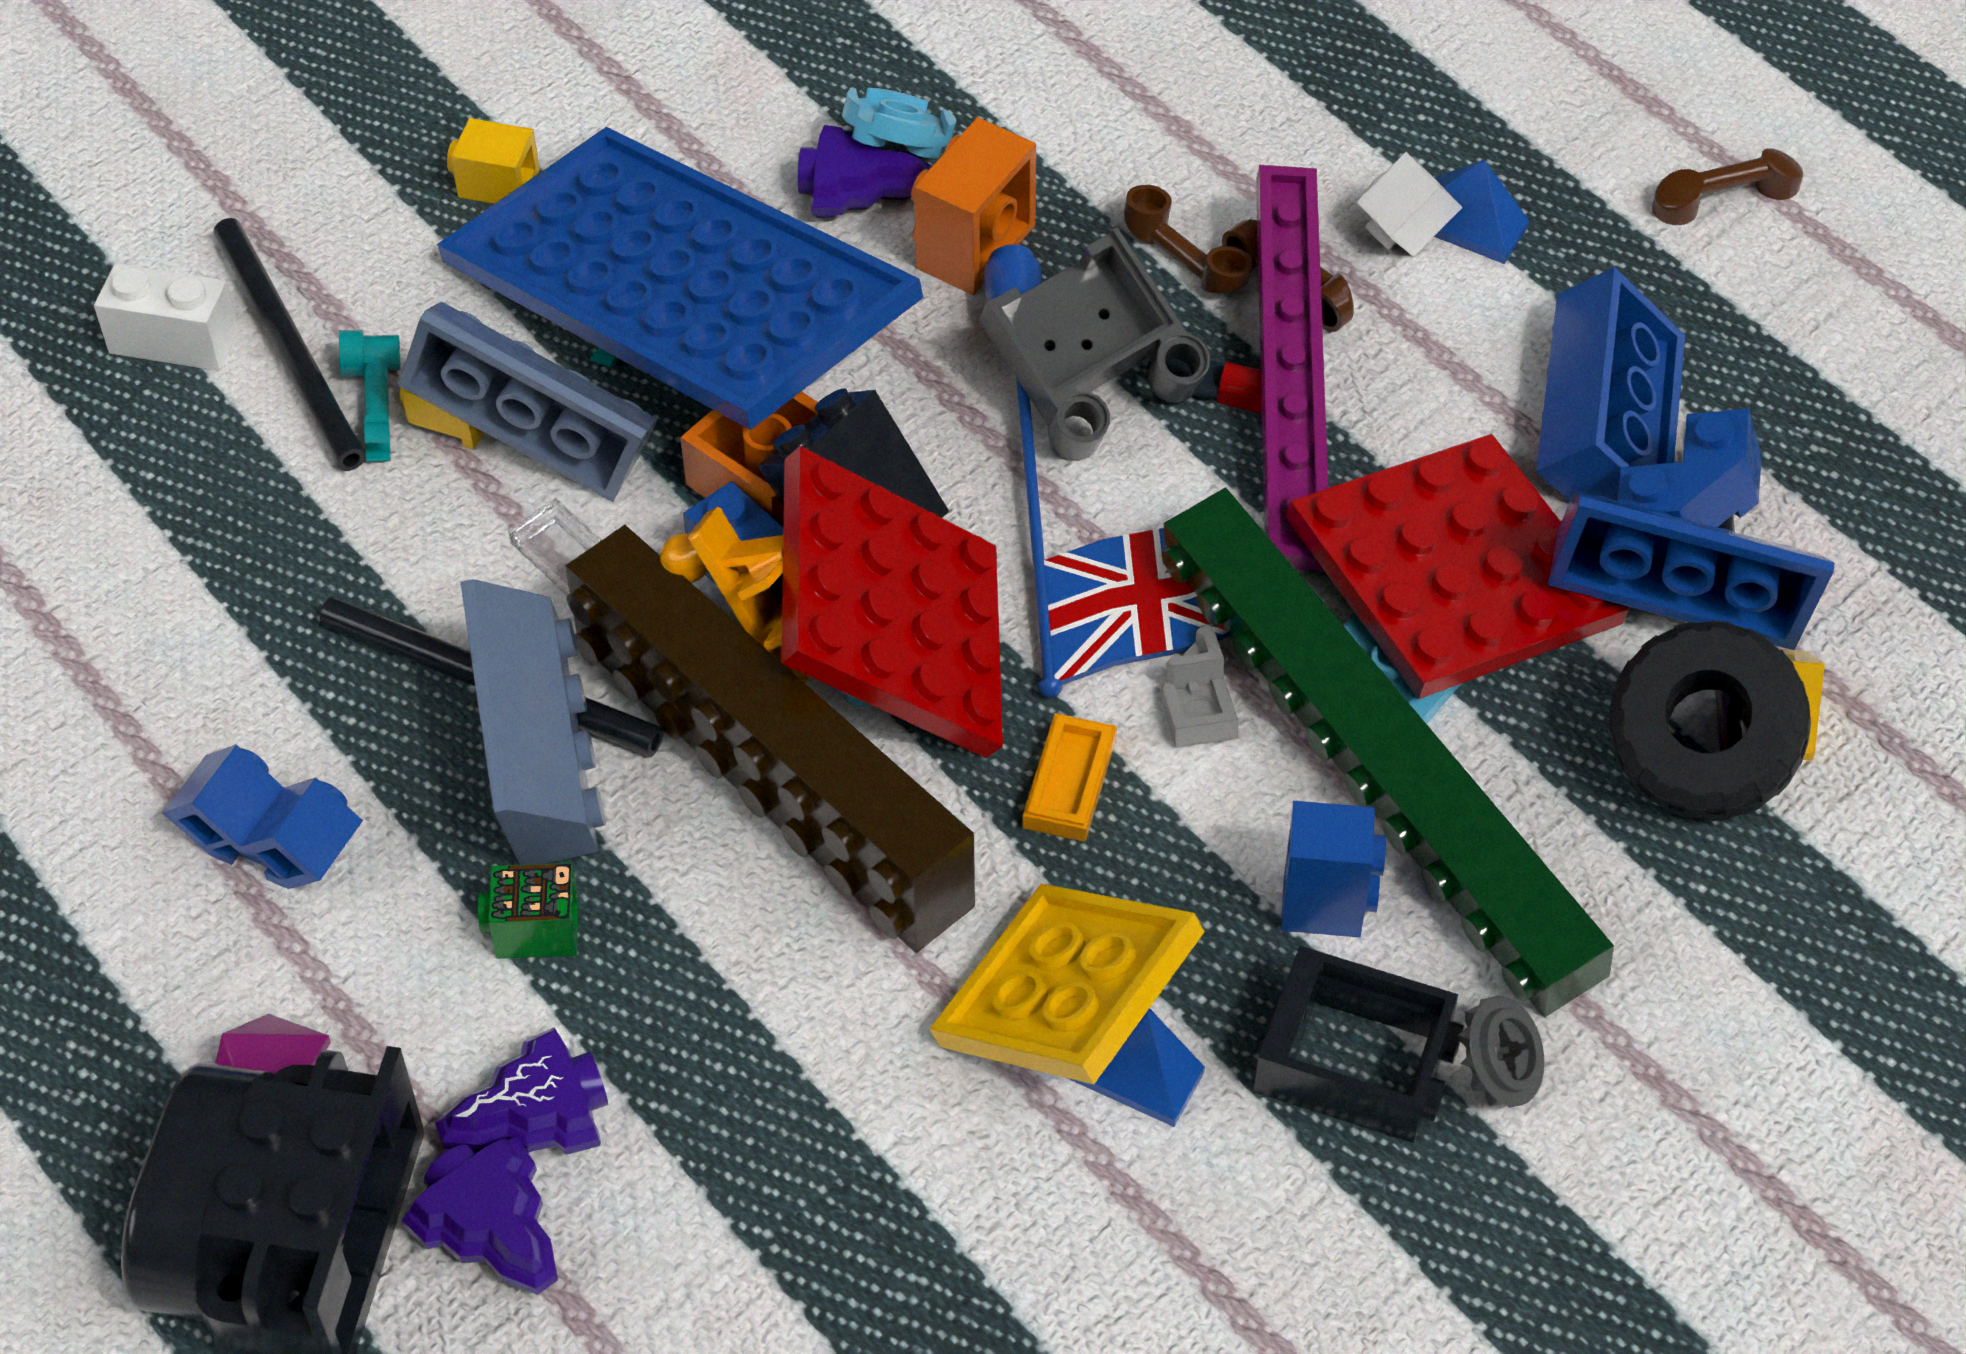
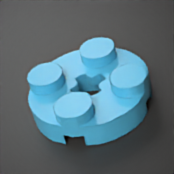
(898, 119)

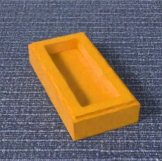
(1069, 777)

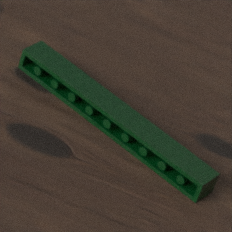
(1388, 755)

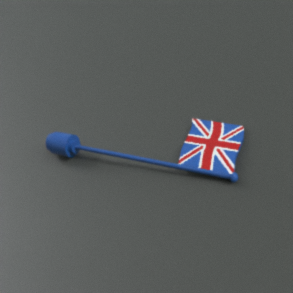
(1106, 598)

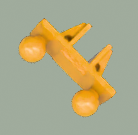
(739, 569)

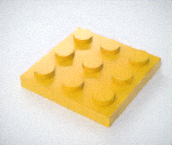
(1067, 982)

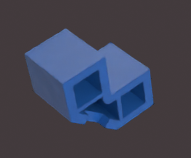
(1716, 473)
(241, 810)

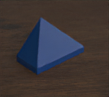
(1489, 218)
(1151, 1072)

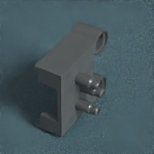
(1087, 331)

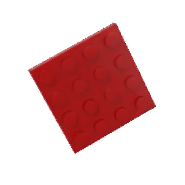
(1449, 564)
(890, 603)

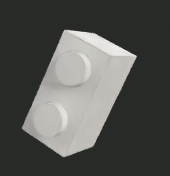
(167, 316)

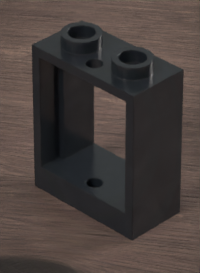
(1374, 996)

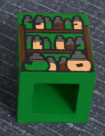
(531, 910)

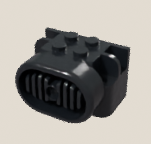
(273, 1202)

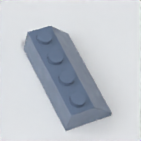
(525, 400)
(531, 723)

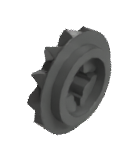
(1520, 1072)

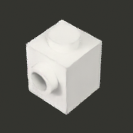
(1407, 206)

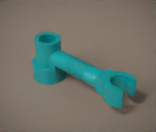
(372, 358)

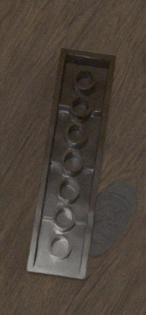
(773, 740)

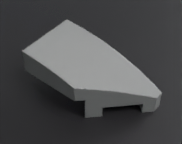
(1197, 695)

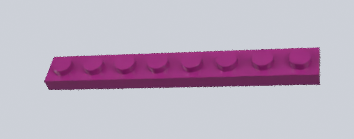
(1290, 350)

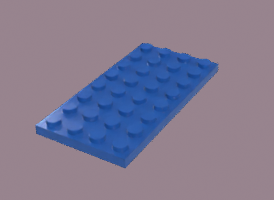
(681, 275)

